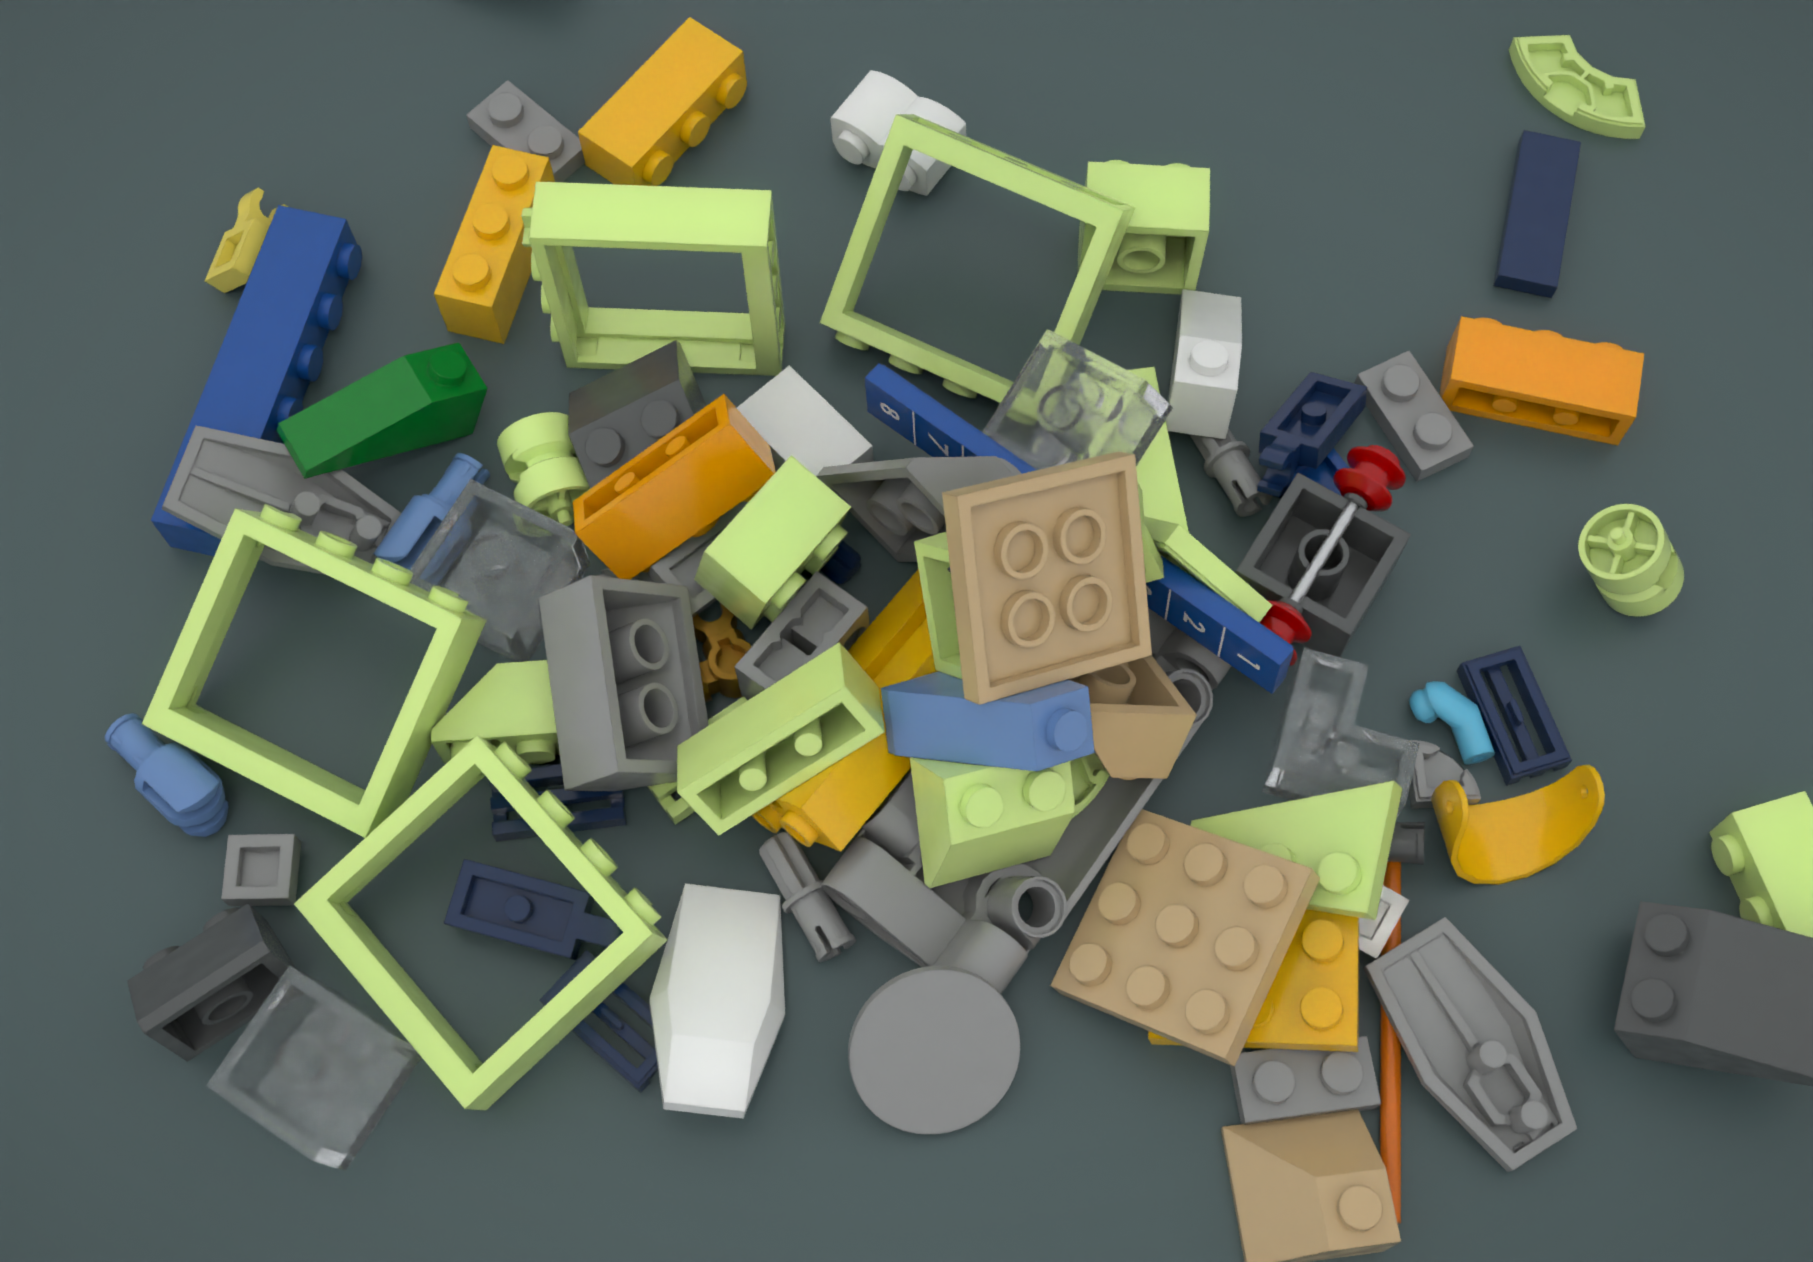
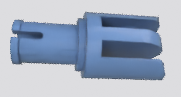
(426, 512)
(171, 777)

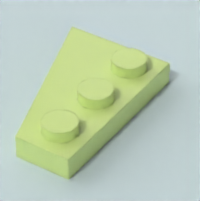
(1336, 834)

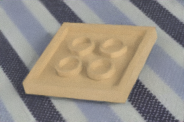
(1047, 575)
(1186, 934)

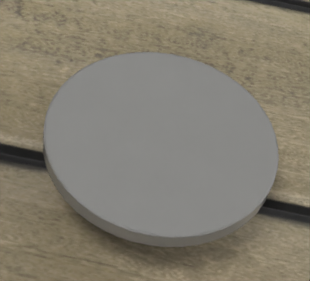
(934, 1050)

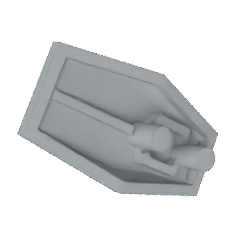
(246, 472)
(1473, 1043)

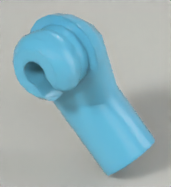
(1460, 713)

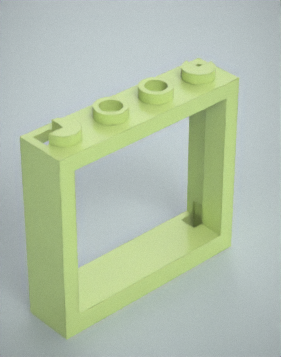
(657, 220)
(912, 355)
(178, 717)
(467, 1078)

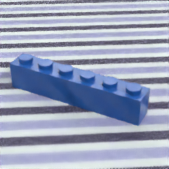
(271, 342)

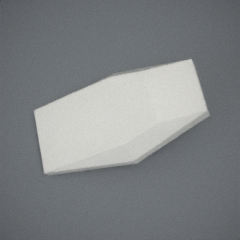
(718, 999)

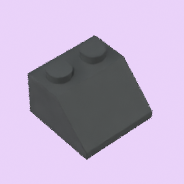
(631, 410)
(210, 984)

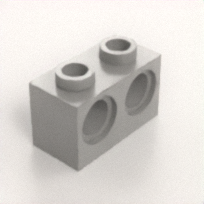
(804, 629)

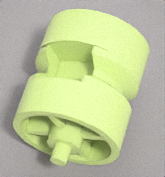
(543, 464)
(1631, 560)

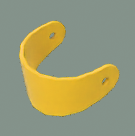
(1518, 834)

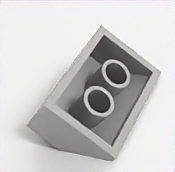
(904, 498)
(621, 680)

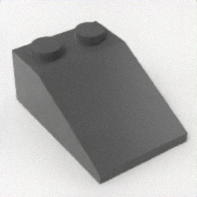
(1718, 994)

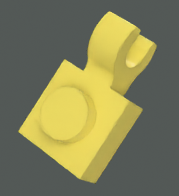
(240, 244)

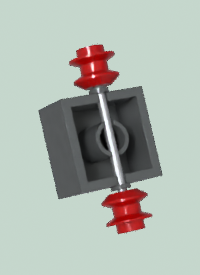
(1327, 553)

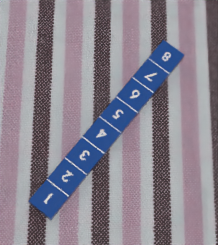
(1175, 597)

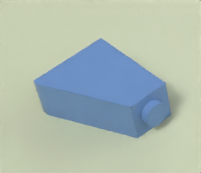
(1021, 731)

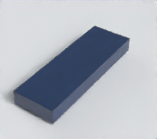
(1537, 214)

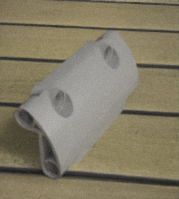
(980, 927)

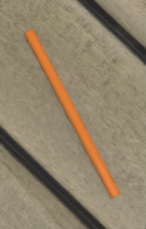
(1391, 1070)

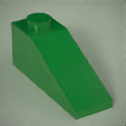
(388, 412)

